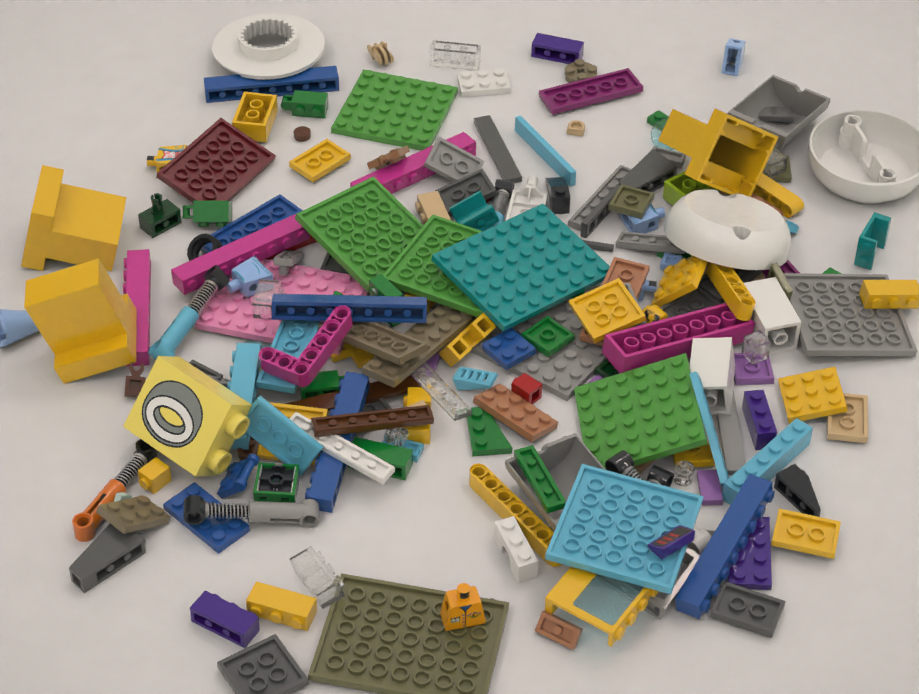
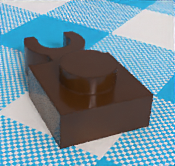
(134, 383)

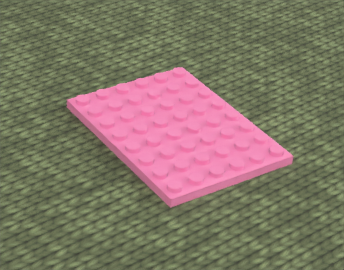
(233, 314)

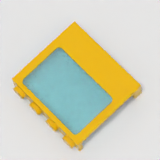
(599, 601)

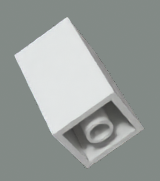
(774, 315)
(716, 367)

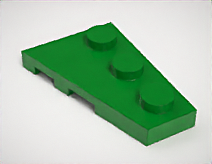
(486, 435)

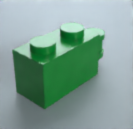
(306, 104)
(209, 213)
(322, 383)

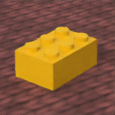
(256, 115)

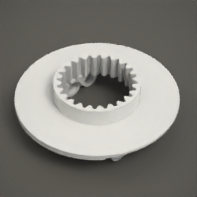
(301, 50)

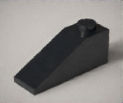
(558, 195)
(798, 490)

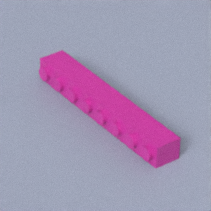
(411, 169)
(260, 244)
(139, 290)

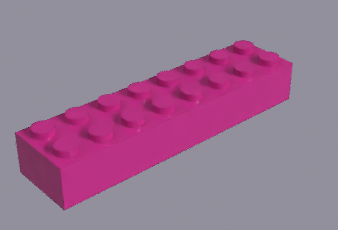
(672, 337)

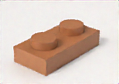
(558, 630)

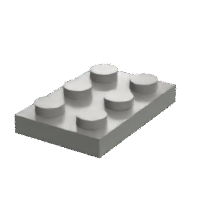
(451, 161)

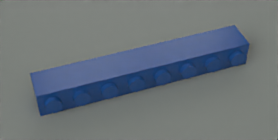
(232, 86)
(362, 308)
(330, 471)
(724, 547)

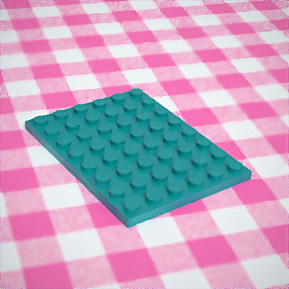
(522, 266)

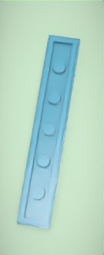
(545, 150)
(709, 427)

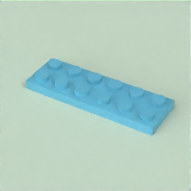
(291, 339)

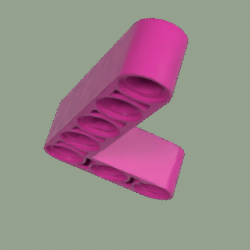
(303, 369)

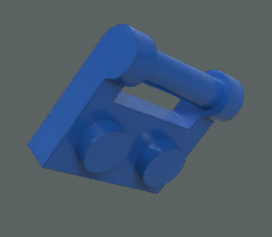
(237, 476)

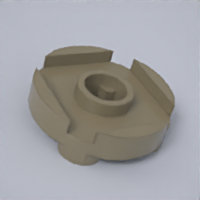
(579, 70)

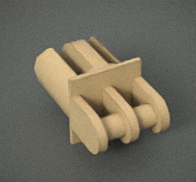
(380, 53)

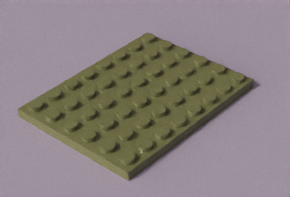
(395, 642)

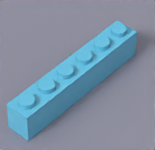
(243, 380)
(771, 458)

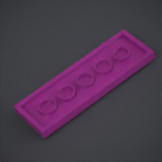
(590, 91)

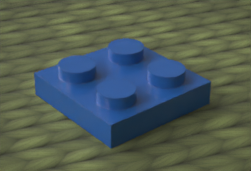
(508, 348)

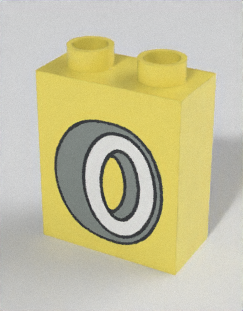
(188, 416)

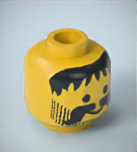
(654, 313)

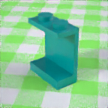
(474, 212)
(872, 236)

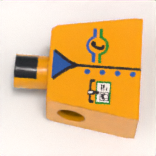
(462, 608)

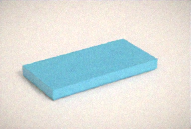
(281, 435)

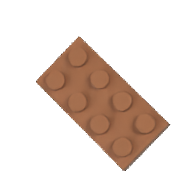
(515, 412)

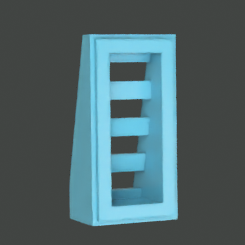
(470, 379)

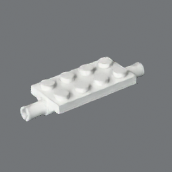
(526, 198)

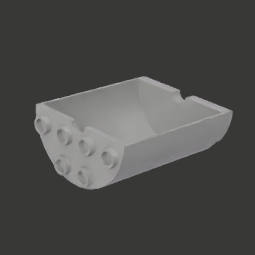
(781, 93)
(563, 462)

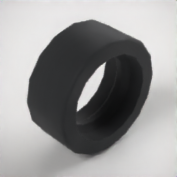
(198, 242)

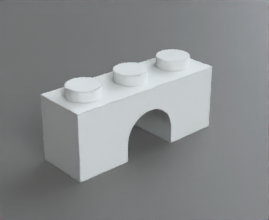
(521, 556)

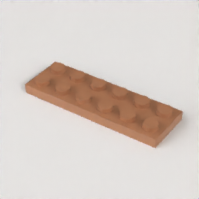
(627, 271)

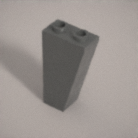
(650, 172)
(105, 557)

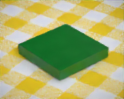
(548, 336)

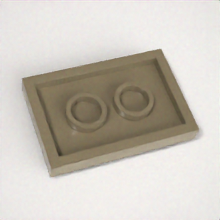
(133, 514)

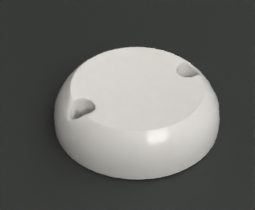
(865, 156)
(729, 230)

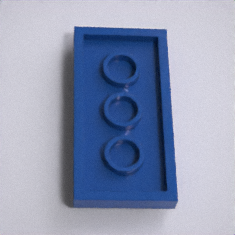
(214, 532)

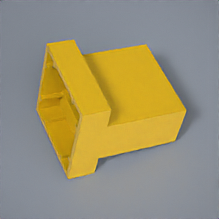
(723, 152)
(72, 223)
(83, 320)

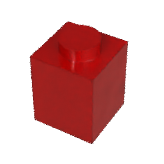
(527, 388)

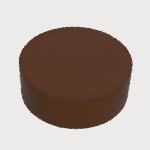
(302, 133)

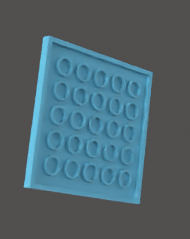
(614, 520)

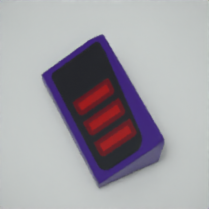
(672, 541)

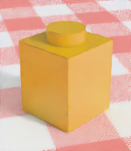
(154, 475)

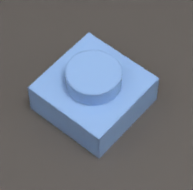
(669, 259)

